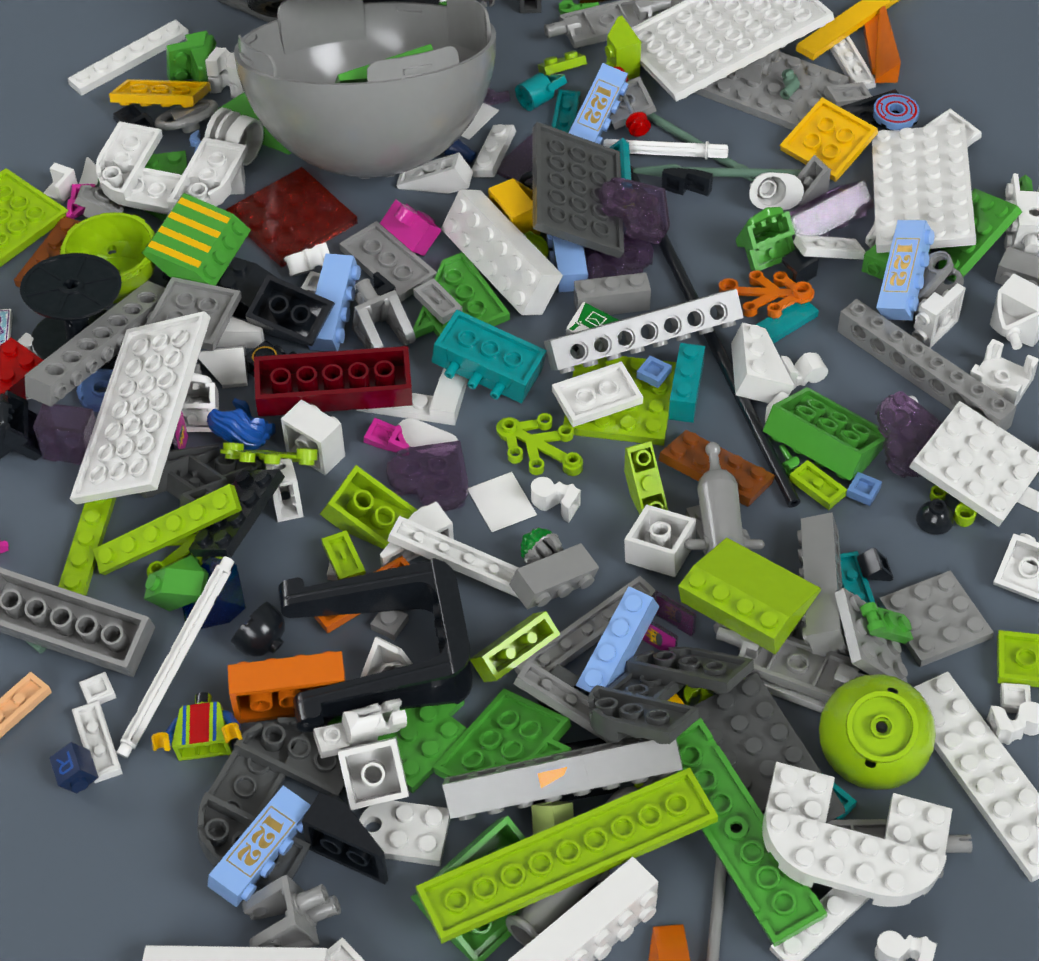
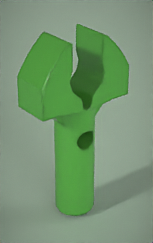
(568, 6)

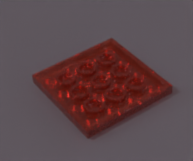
(293, 215)

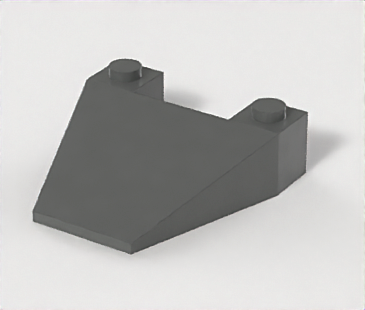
(198, 471)

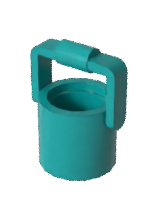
(538, 89)

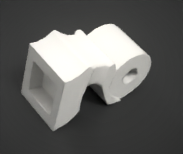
(306, 260)
(807, 369)
(547, 495)
(1009, 730)
(894, 948)

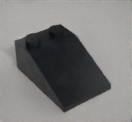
(245, 277)
(288, 311)
(342, 838)

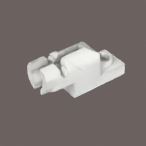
(360, 727)

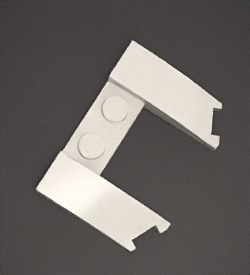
(439, 408)

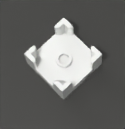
(1003, 375)

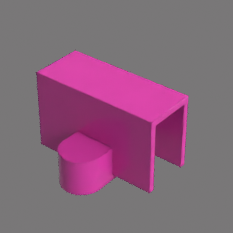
(411, 227)

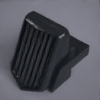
(17, 427)

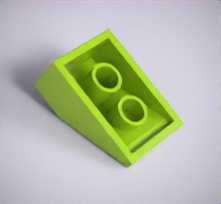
(366, 508)

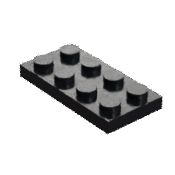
(224, 537)

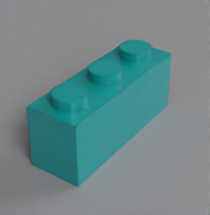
(686, 382)

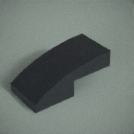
(132, 115)
(682, 179)

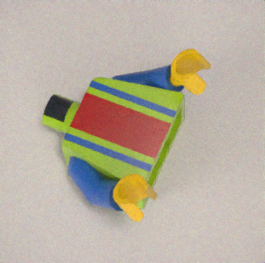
(199, 730)

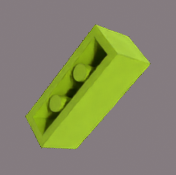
(515, 646)

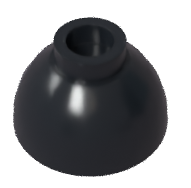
(935, 517)

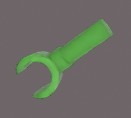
(791, 462)

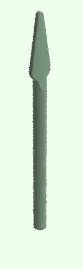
(686, 137)
(717, 172)

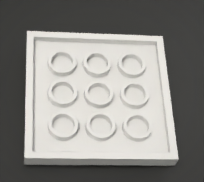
(978, 463)

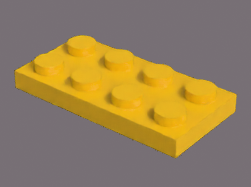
(160, 92)

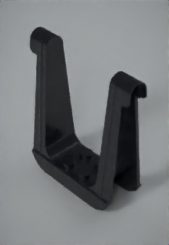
(410, 587)

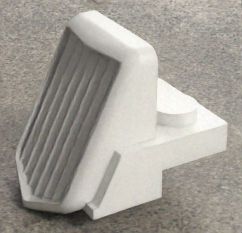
(200, 400)

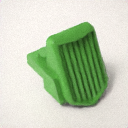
(188, 58)
(767, 237)

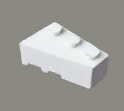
(757, 365)

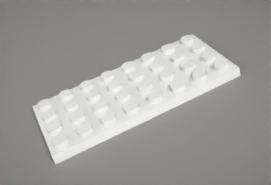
(926, 178)
(140, 409)

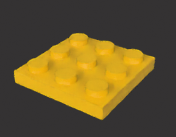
(831, 136)

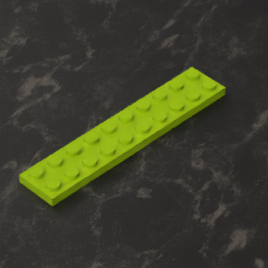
(565, 855)

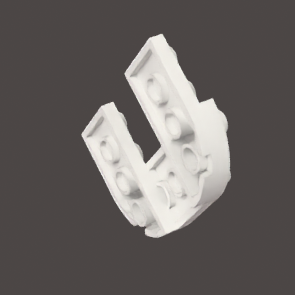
(131, 185)
(820, 853)

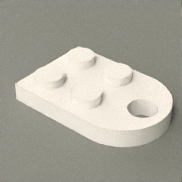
(409, 831)

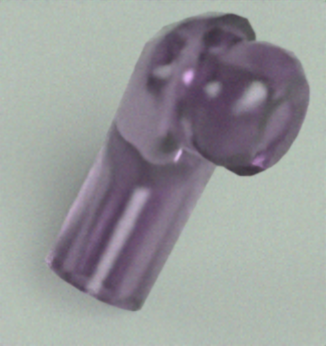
(493, 97)

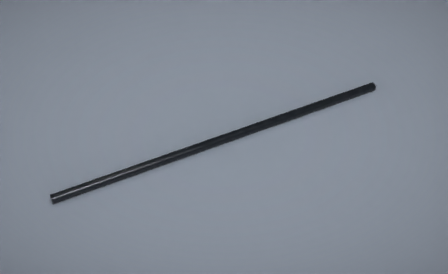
(727, 369)

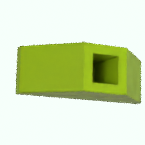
(644, 477)

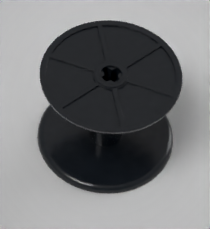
(70, 294)

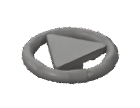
(186, 118)

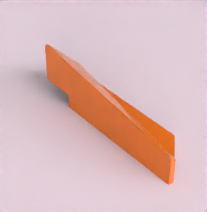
(882, 48)

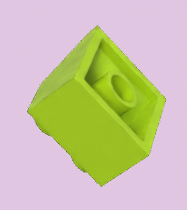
(623, 48)

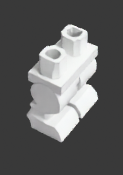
(223, 72)

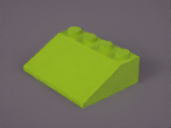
(748, 594)

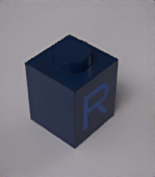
(74, 767)

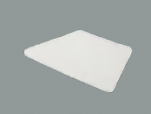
(89, 173)

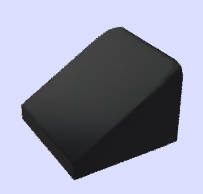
(874, 565)

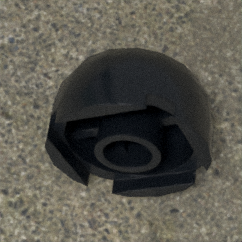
(261, 632)

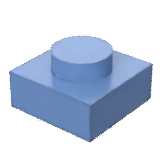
(654, 371)
(864, 488)

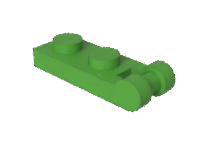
(886, 623)

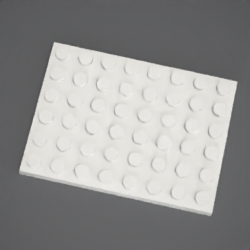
(713, 38)

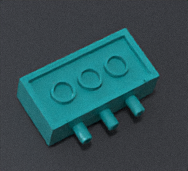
(488, 357)

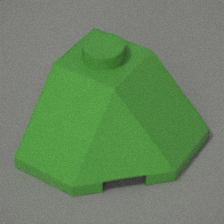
(176, 584)

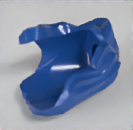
(240, 426)

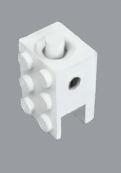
(1024, 231)

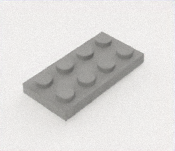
(382, 252)

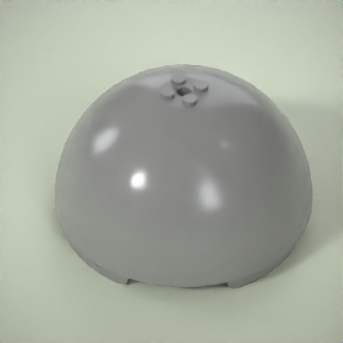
(379, 126)

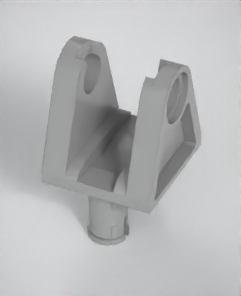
(935, 278)
(377, 308)
(301, 910)

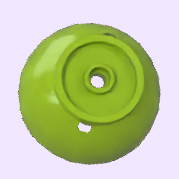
(117, 232)
(851, 736)

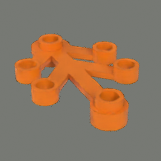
(796, 292)

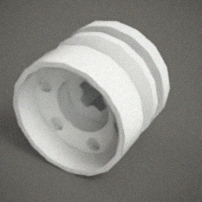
(234, 128)

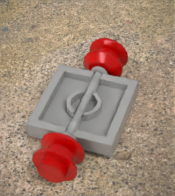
(634, 108)

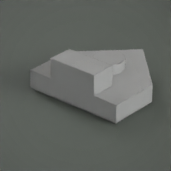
(96, 201)

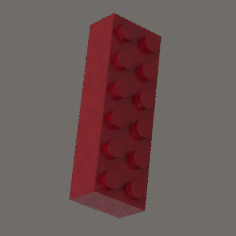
(333, 380)

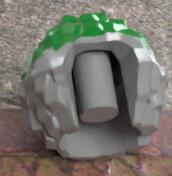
(539, 544)

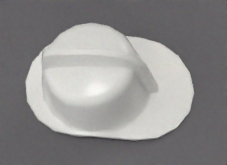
(776, 190)

